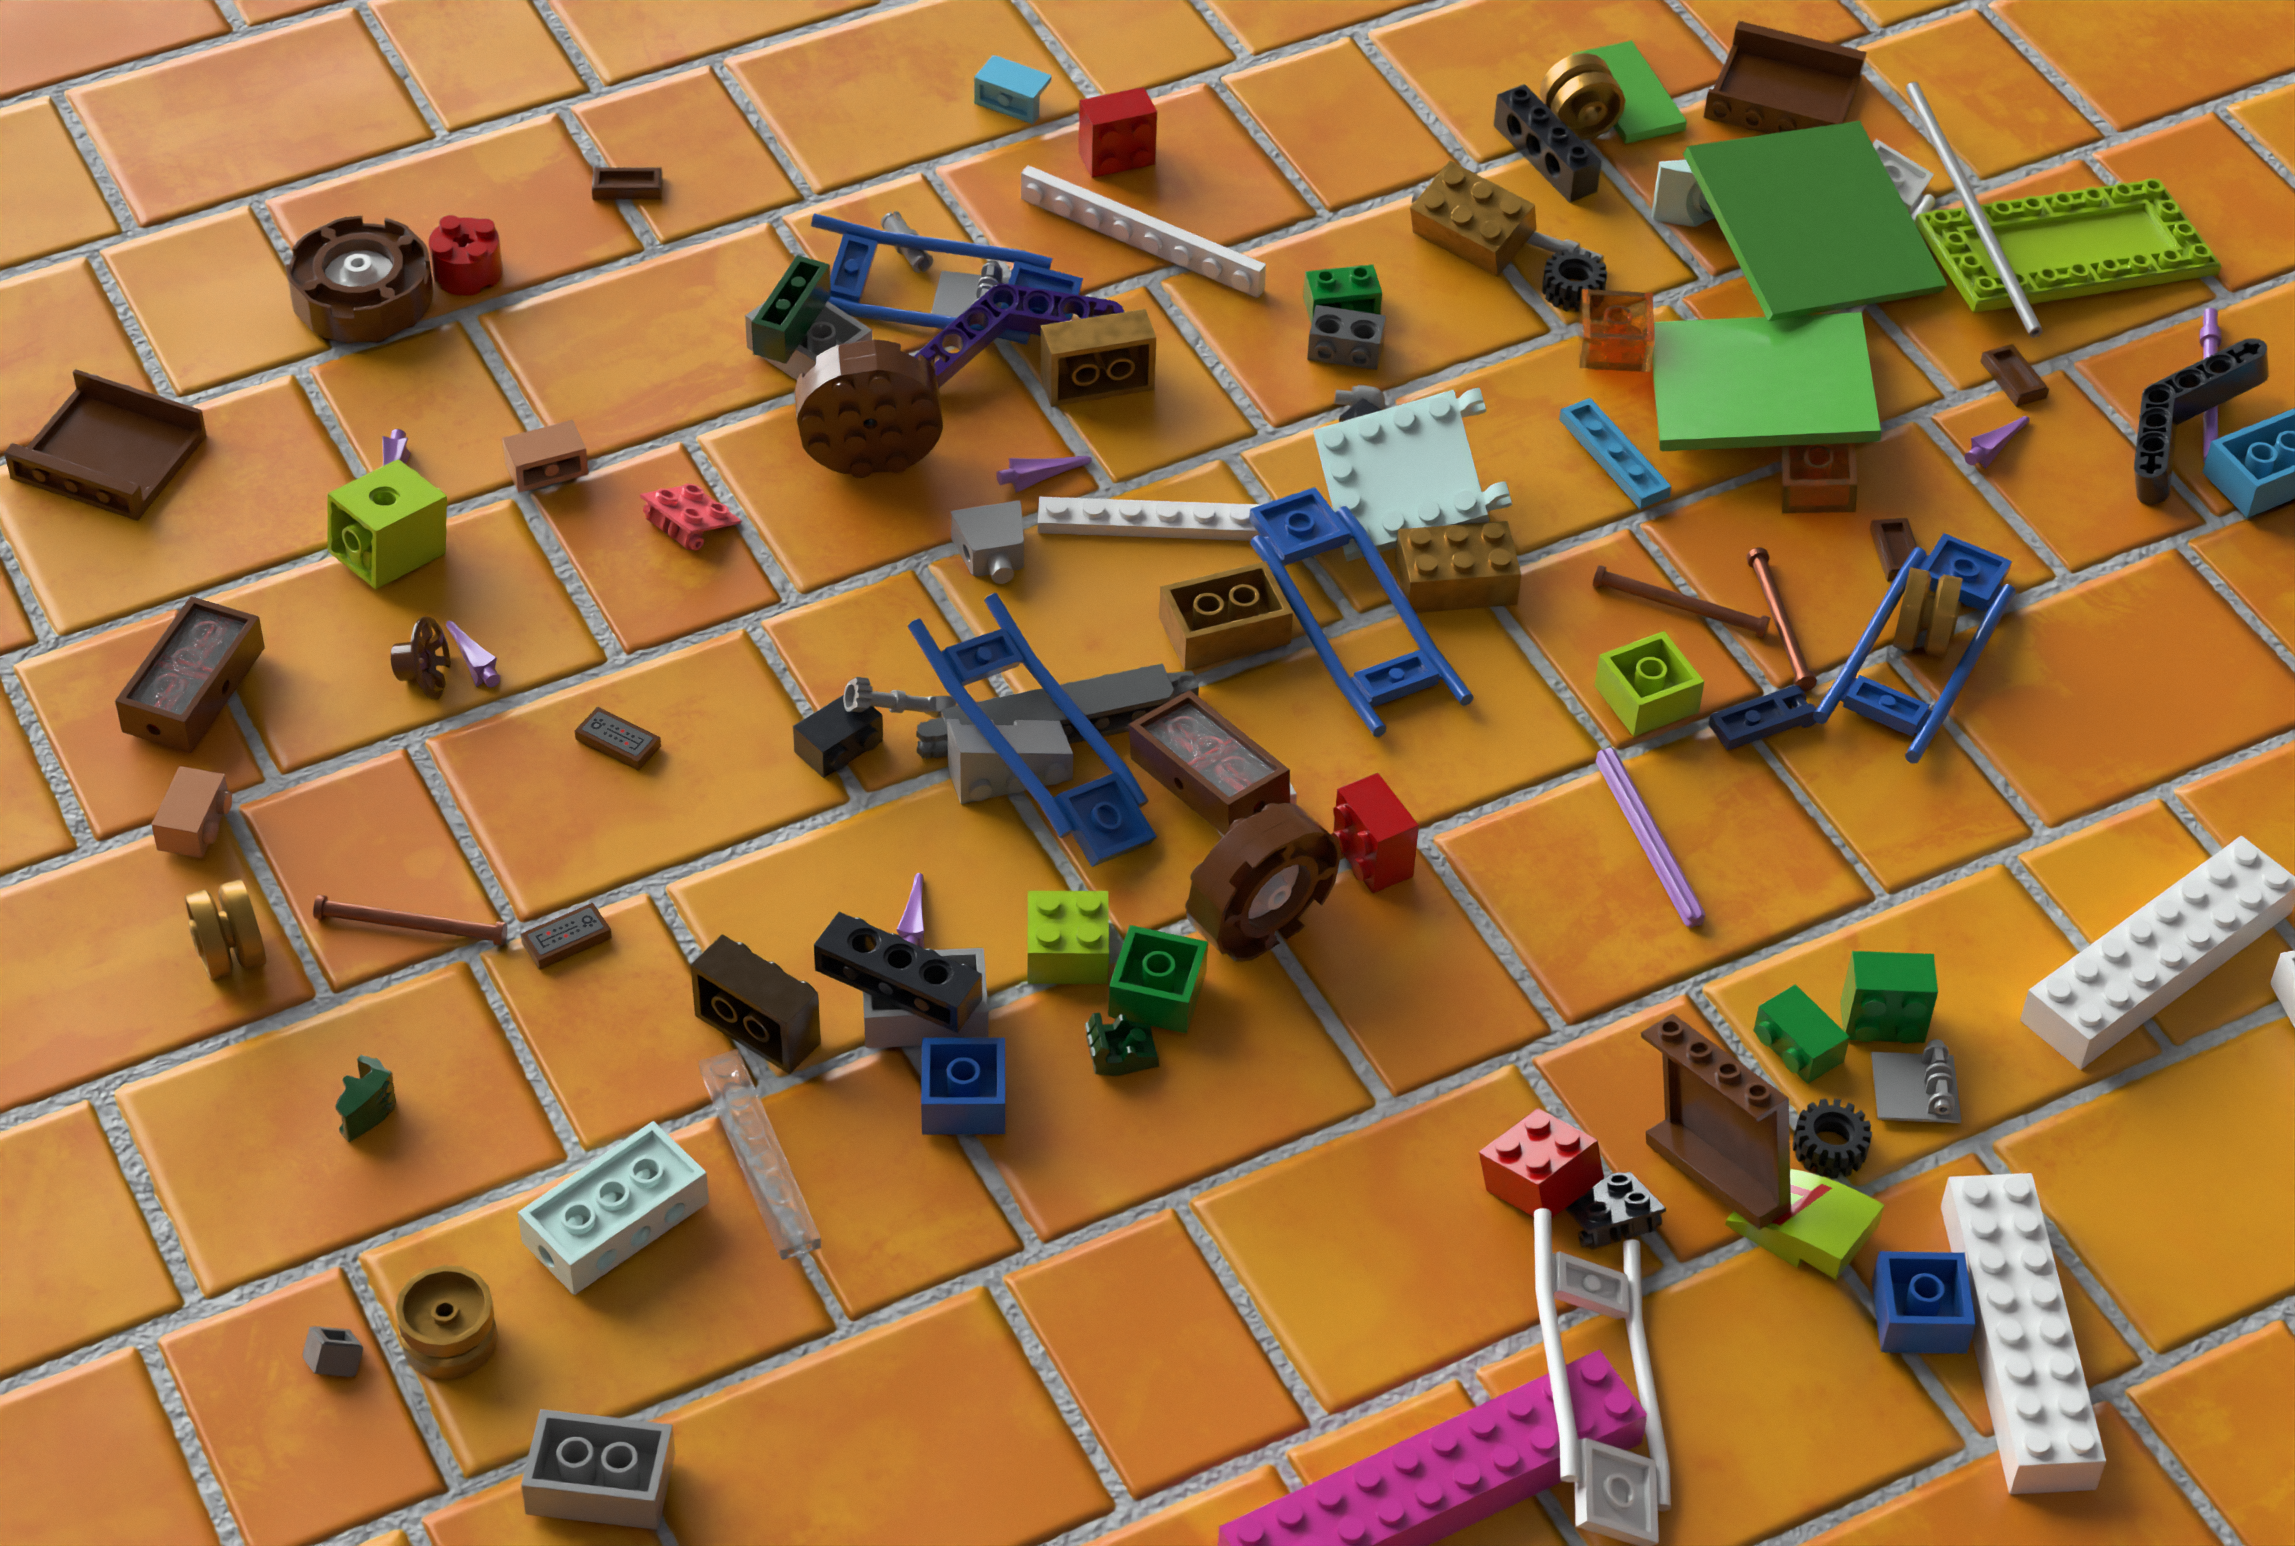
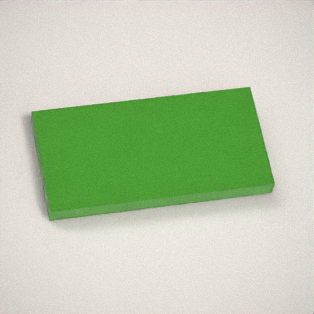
(1648, 107)

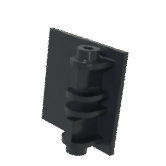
(1614, 1208)

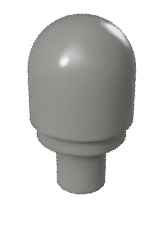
(1369, 393)

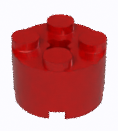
(465, 254)

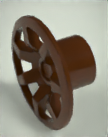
(418, 657)

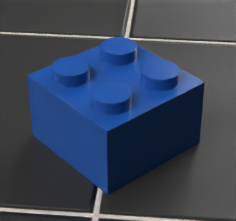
(963, 1086)
(1923, 1302)

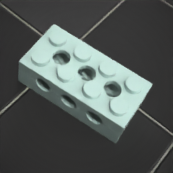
(613, 1207)

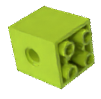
(386, 523)

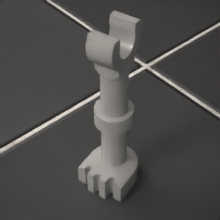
(860, 695)

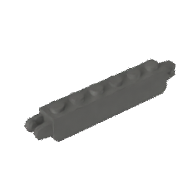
(1106, 701)

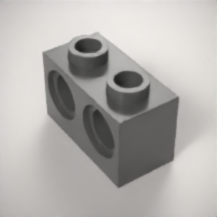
(1346, 337)

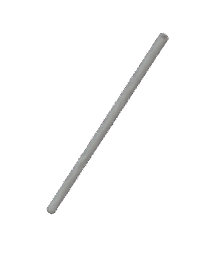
(1974, 210)

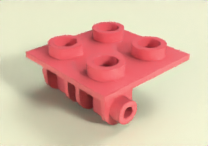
(686, 513)

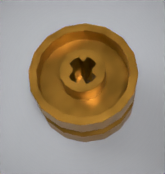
(1583, 95)
(1927, 612)
(219, 931)
(446, 1322)

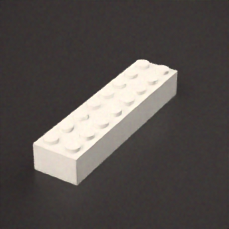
(2159, 952)
(2023, 1336)

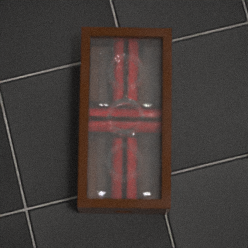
(190, 674)
(1207, 761)

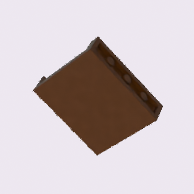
(1784, 81)
(109, 446)
(1722, 1124)

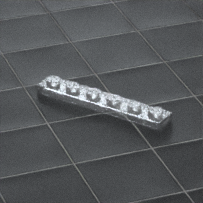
(760, 1154)

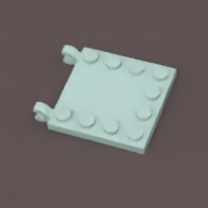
(1407, 468)

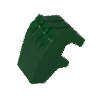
(1120, 1046)
(365, 1099)

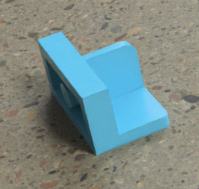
(1010, 88)

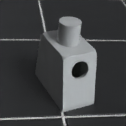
(990, 539)

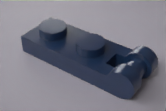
(1762, 717)

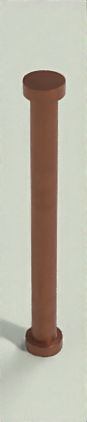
(1758, 559)
(1681, 601)
(495, 933)

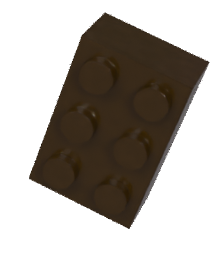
(756, 1003)

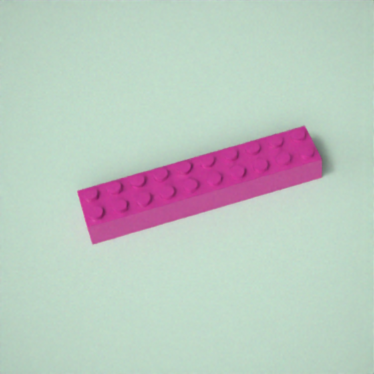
(1451, 1470)

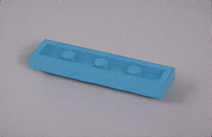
(1615, 453)

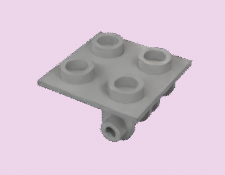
(960, 290)
(1916, 1085)

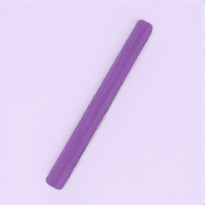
(1650, 838)

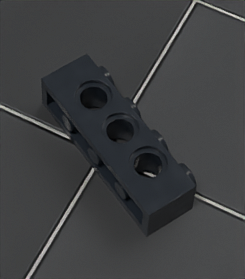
(1547, 143)
(898, 971)

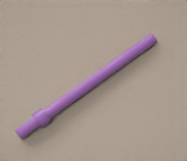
(2210, 341)

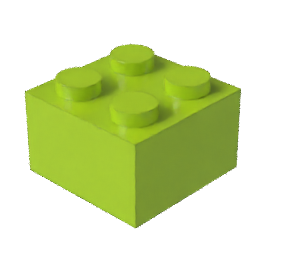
(1649, 683)
(1068, 937)

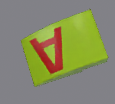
(1822, 1228)

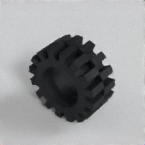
(1572, 266)
(1827, 1156)

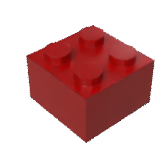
(1117, 132)
(1375, 832)
(1541, 1164)

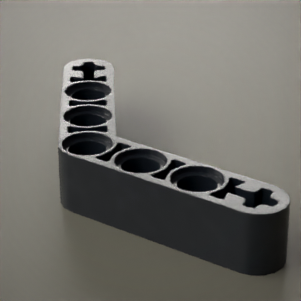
(2184, 397)

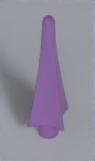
(1989, 444)
(395, 447)
(1027, 472)
(479, 661)
(911, 924)

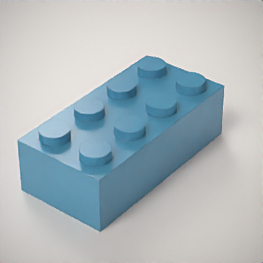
(2255, 464)

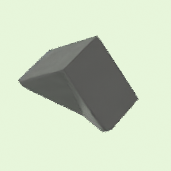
(332, 1351)

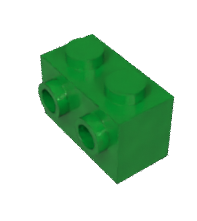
(1343, 288)

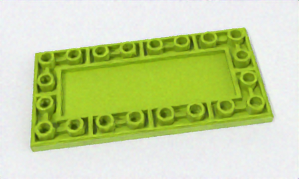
(2071, 244)

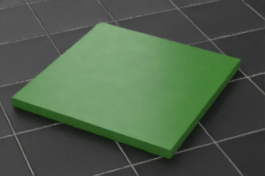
(1814, 220)
(1763, 382)

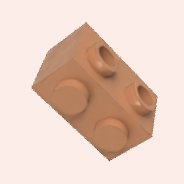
(545, 456)
(191, 812)

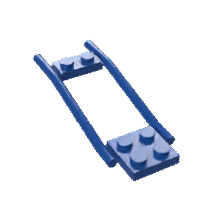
(859, 249)
(1308, 526)
(1980, 589)
(1098, 814)

